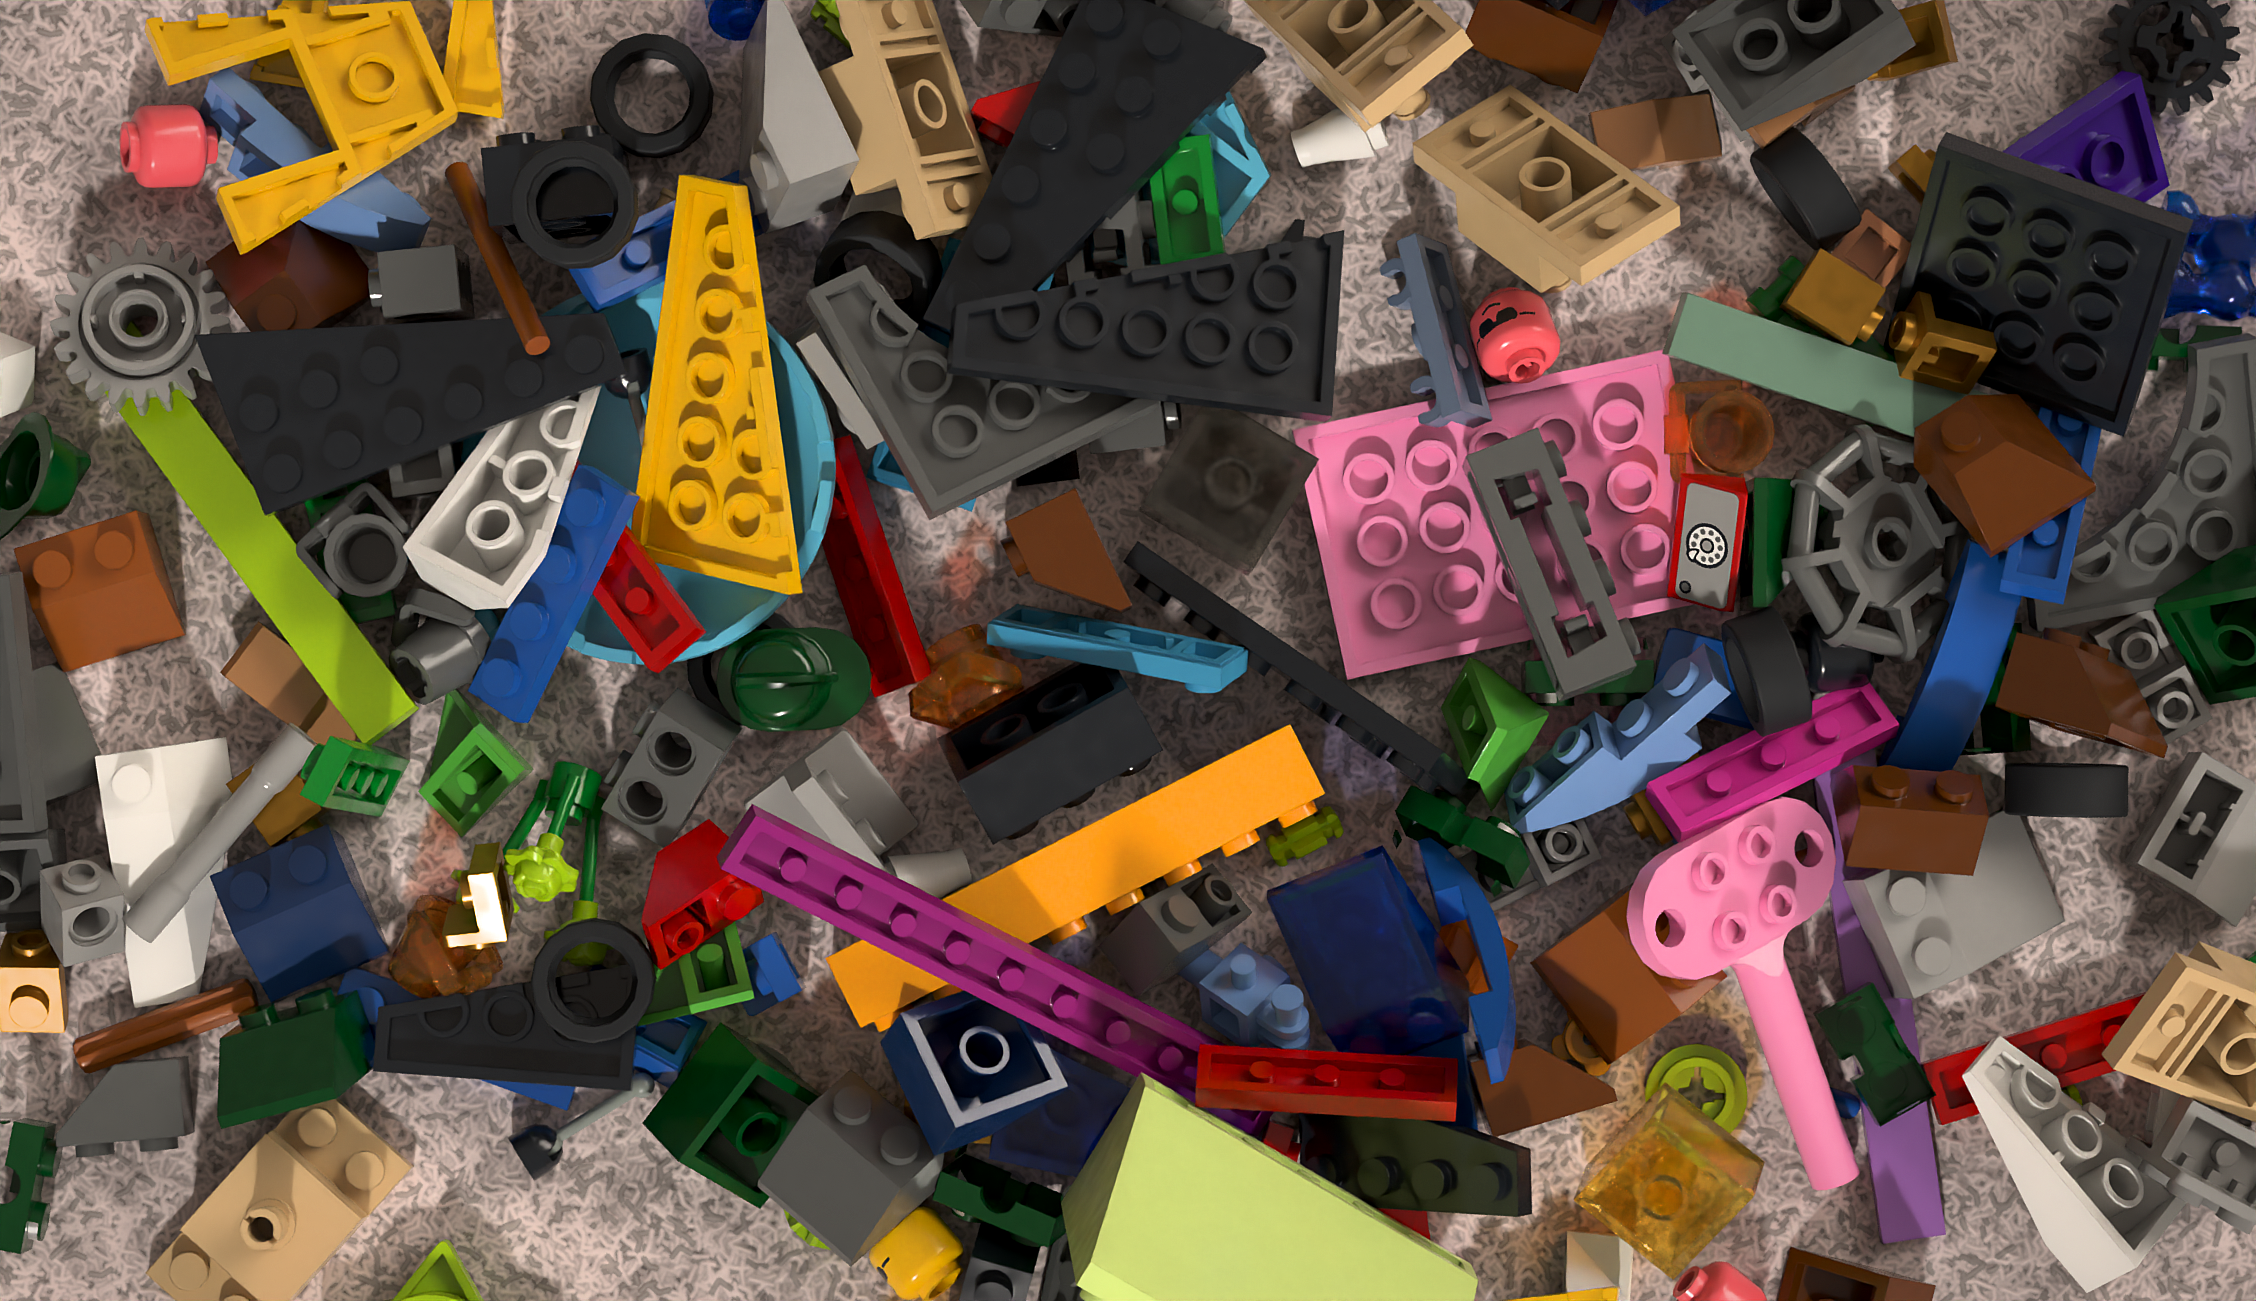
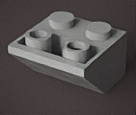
(2203, 838)

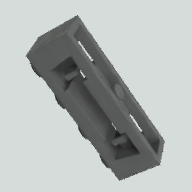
(1138, 225)
(1590, 581)

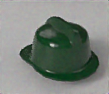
(37, 472)
(793, 679)

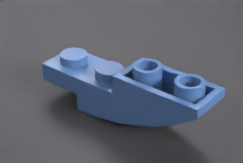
(366, 215)
(1609, 762)

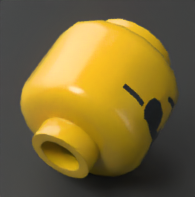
(919, 1256)

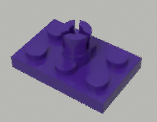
(2102, 140)

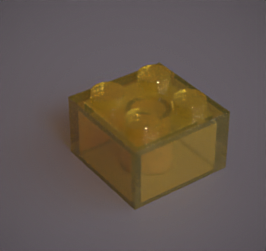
(1669, 1181)

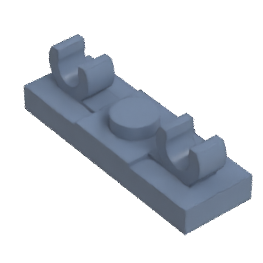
(1439, 333)

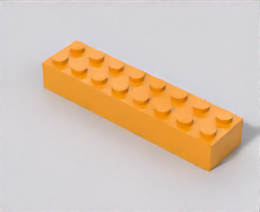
(1103, 865)

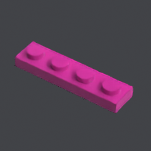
(1764, 767)

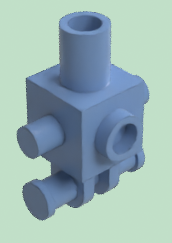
(1250, 999)

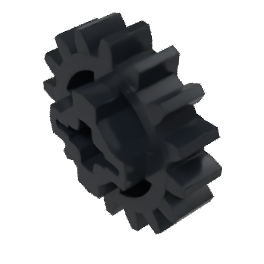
(2196, 52)

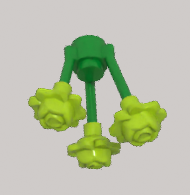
(540, 869)

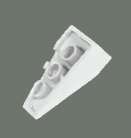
(502, 507)
(151, 813)
(2069, 1168)

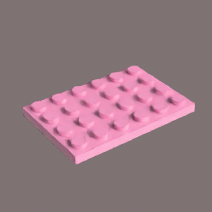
(1409, 547)

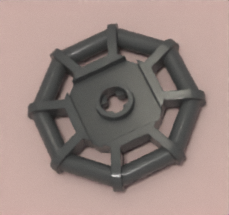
(1852, 551)

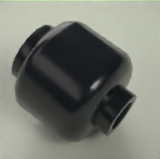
(1828, 666)

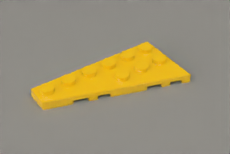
(712, 430)

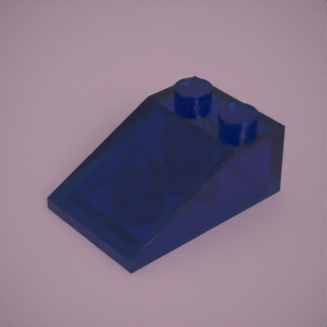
(1371, 958)

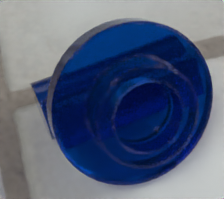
(733, 17)

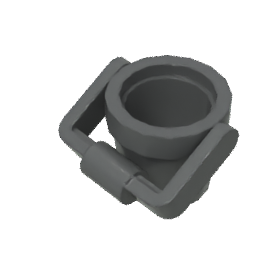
(360, 550)
(439, 652)

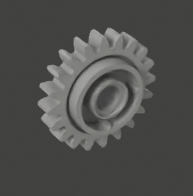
(118, 295)

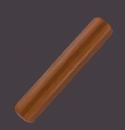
(164, 1026)

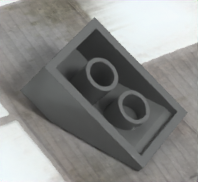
(1789, 53)

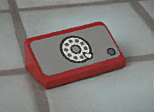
(1707, 540)

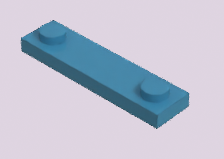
(1040, 633)

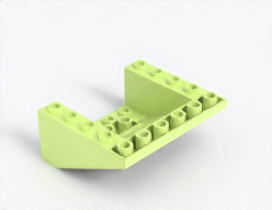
(1210, 1214)

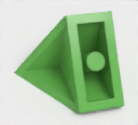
(1490, 726)
(470, 766)
(702, 979)

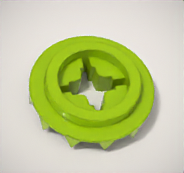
(1718, 1074)

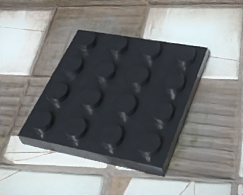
(2051, 268)

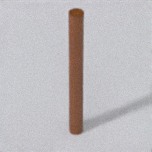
(497, 259)

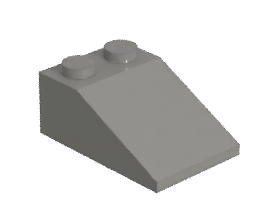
(790, 133)
(1948, 925)

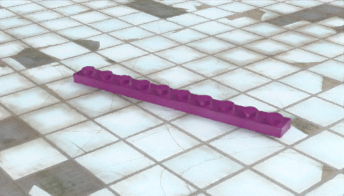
(970, 954)

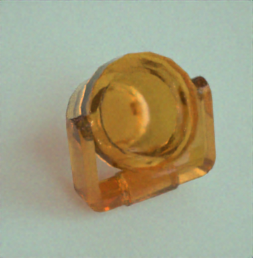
(1725, 433)
(966, 677)
(427, 966)

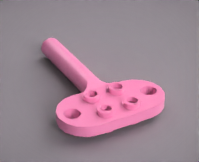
(1732, 905)

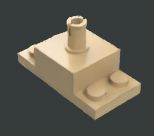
(1367, 52)
(908, 114)
(1542, 192)
(2196, 1031)
(282, 1209)

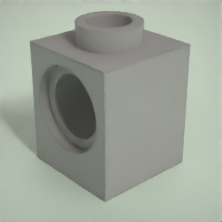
(82, 910)

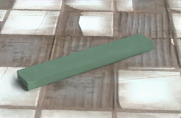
(1802, 366)

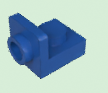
(770, 973)

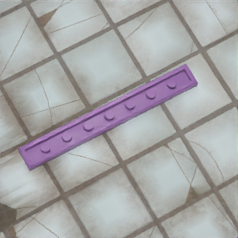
(1901, 1150)

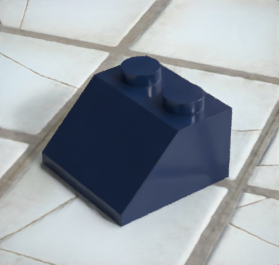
(300, 913)
(969, 1068)

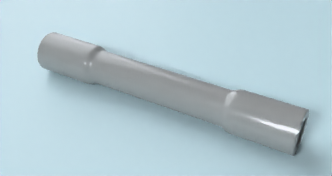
(173, 888)

